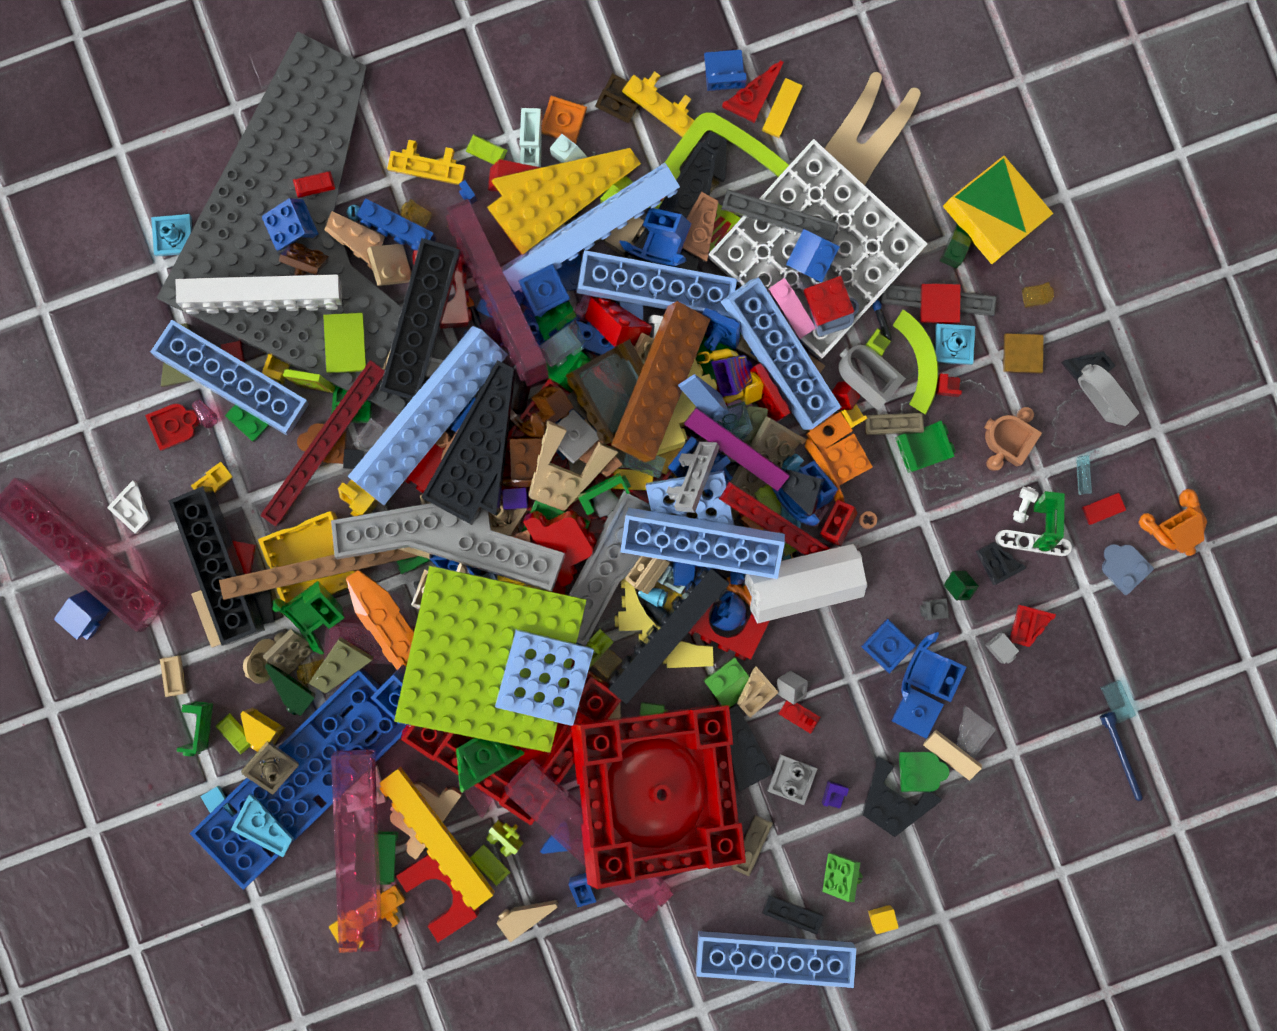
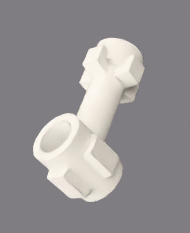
(1028, 495)

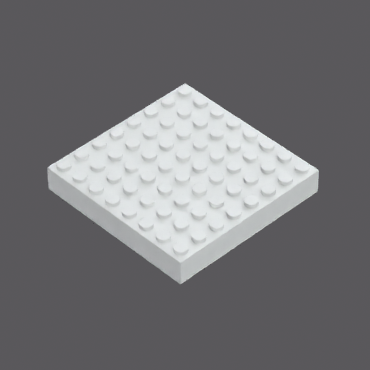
(870, 237)

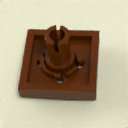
(303, 259)

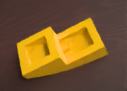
(215, 478)

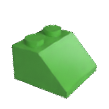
(727, 682)

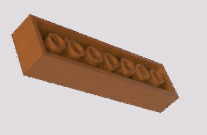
(657, 385)

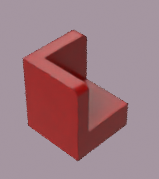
(948, 386)
(845, 395)

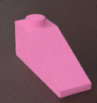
(791, 308)

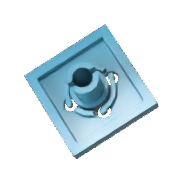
(173, 236)
(953, 345)

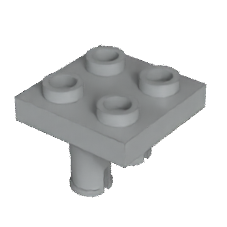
(792, 779)

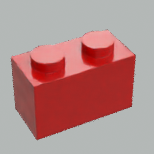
(839, 523)

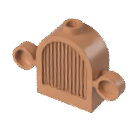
(1010, 438)

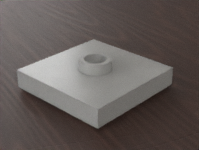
(578, 438)

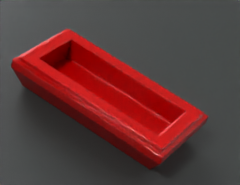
(314, 184)

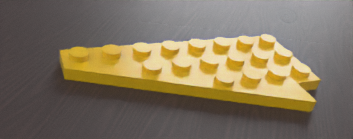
(547, 197)

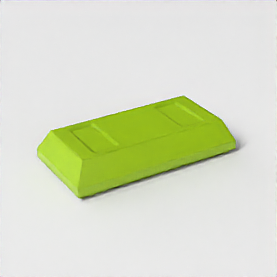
(485, 150)
(233, 733)
(489, 865)

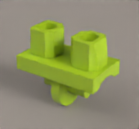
(600, 643)
(506, 836)

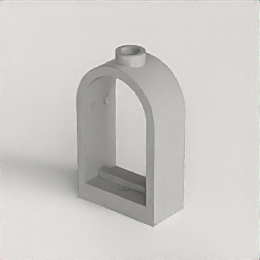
(861, 384)
(1107, 395)

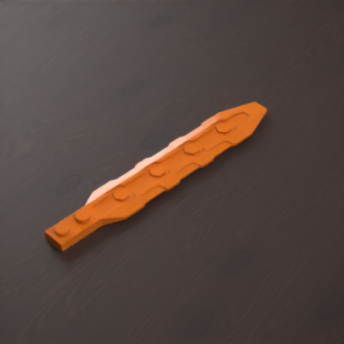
(381, 617)

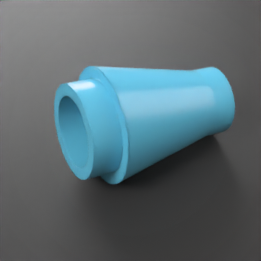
(656, 596)

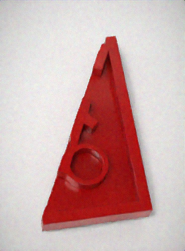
(751, 99)

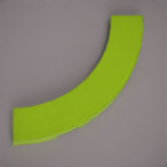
(926, 358)

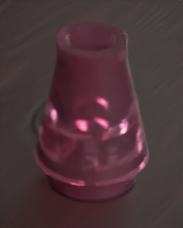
(205, 415)

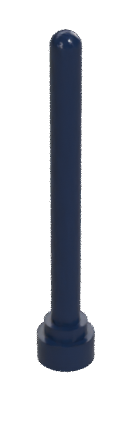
(1109, 720)

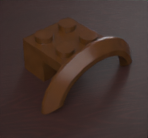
(552, 406)
(523, 456)

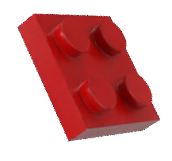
(828, 301)

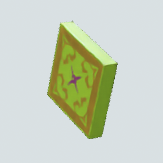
(309, 380)

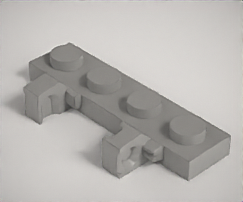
(699, 465)

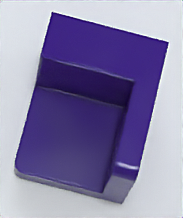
(515, 499)
(834, 794)

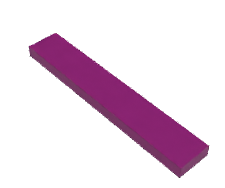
(736, 449)

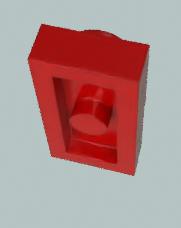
(799, 716)

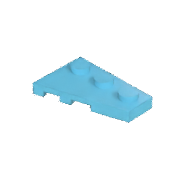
(261, 827)

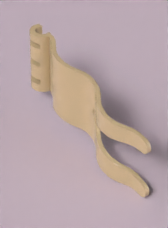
(863, 158)

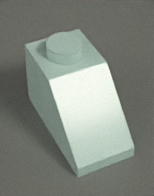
(565, 150)

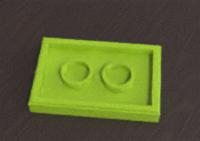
(344, 342)

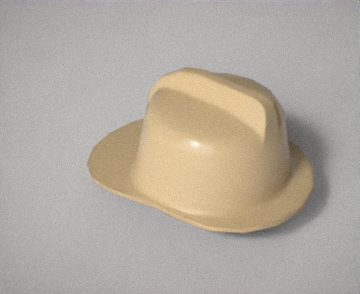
(255, 663)

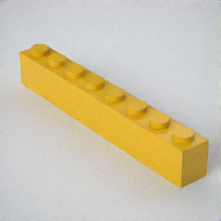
(437, 838)

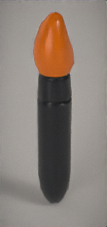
(474, 314)

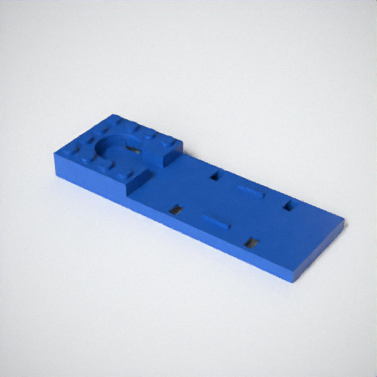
(293, 801)

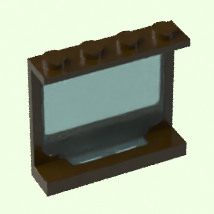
(606, 387)

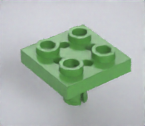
(845, 878)

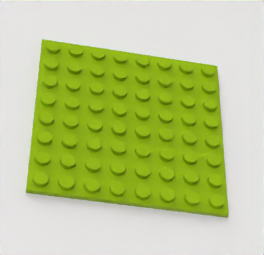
(463, 651)

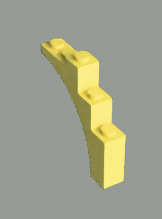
(674, 435)
(635, 618)

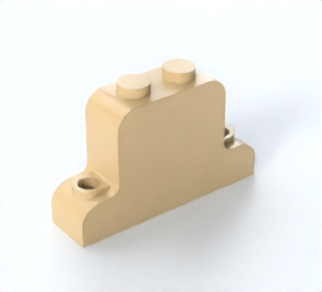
(442, 806)

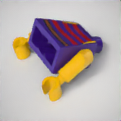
(731, 373)

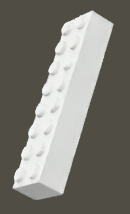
(259, 293)

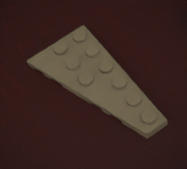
(775, 444)

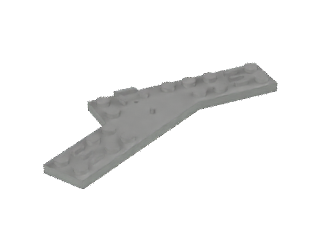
(447, 536)
(607, 565)

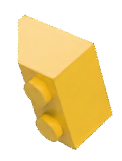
(260, 728)

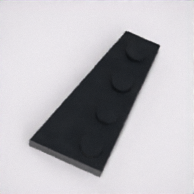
(747, 757)

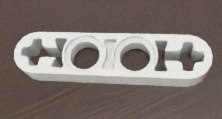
(1032, 539)

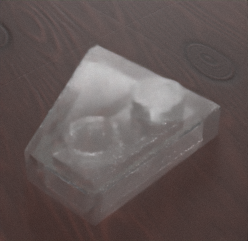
(973, 732)

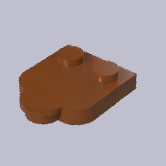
(336, 454)

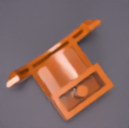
(840, 461)

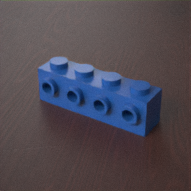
(392, 224)
(594, 341)

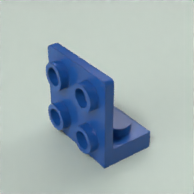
(724, 70)
(289, 223)

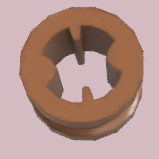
(868, 526)

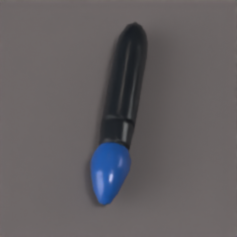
(881, 319)

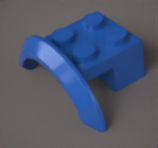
(664, 240)
(827, 494)
(932, 672)

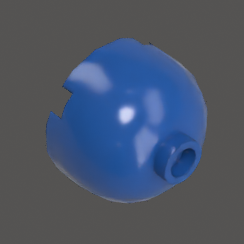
(730, 612)

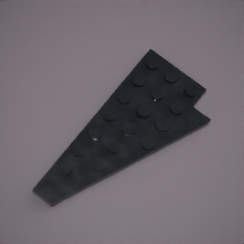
(693, 180)
(475, 461)

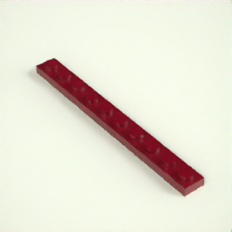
(323, 443)

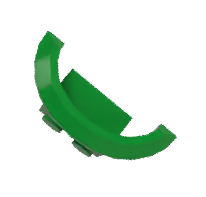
(311, 610)

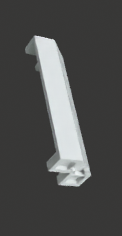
(808, 584)

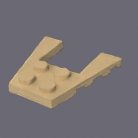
(558, 485)

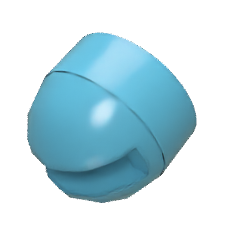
(349, 212)

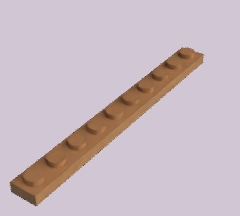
(304, 572)

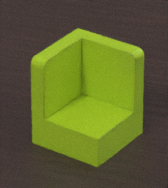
(878, 342)

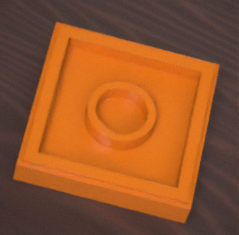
(563, 118)

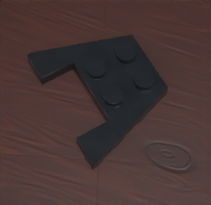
(889, 808)

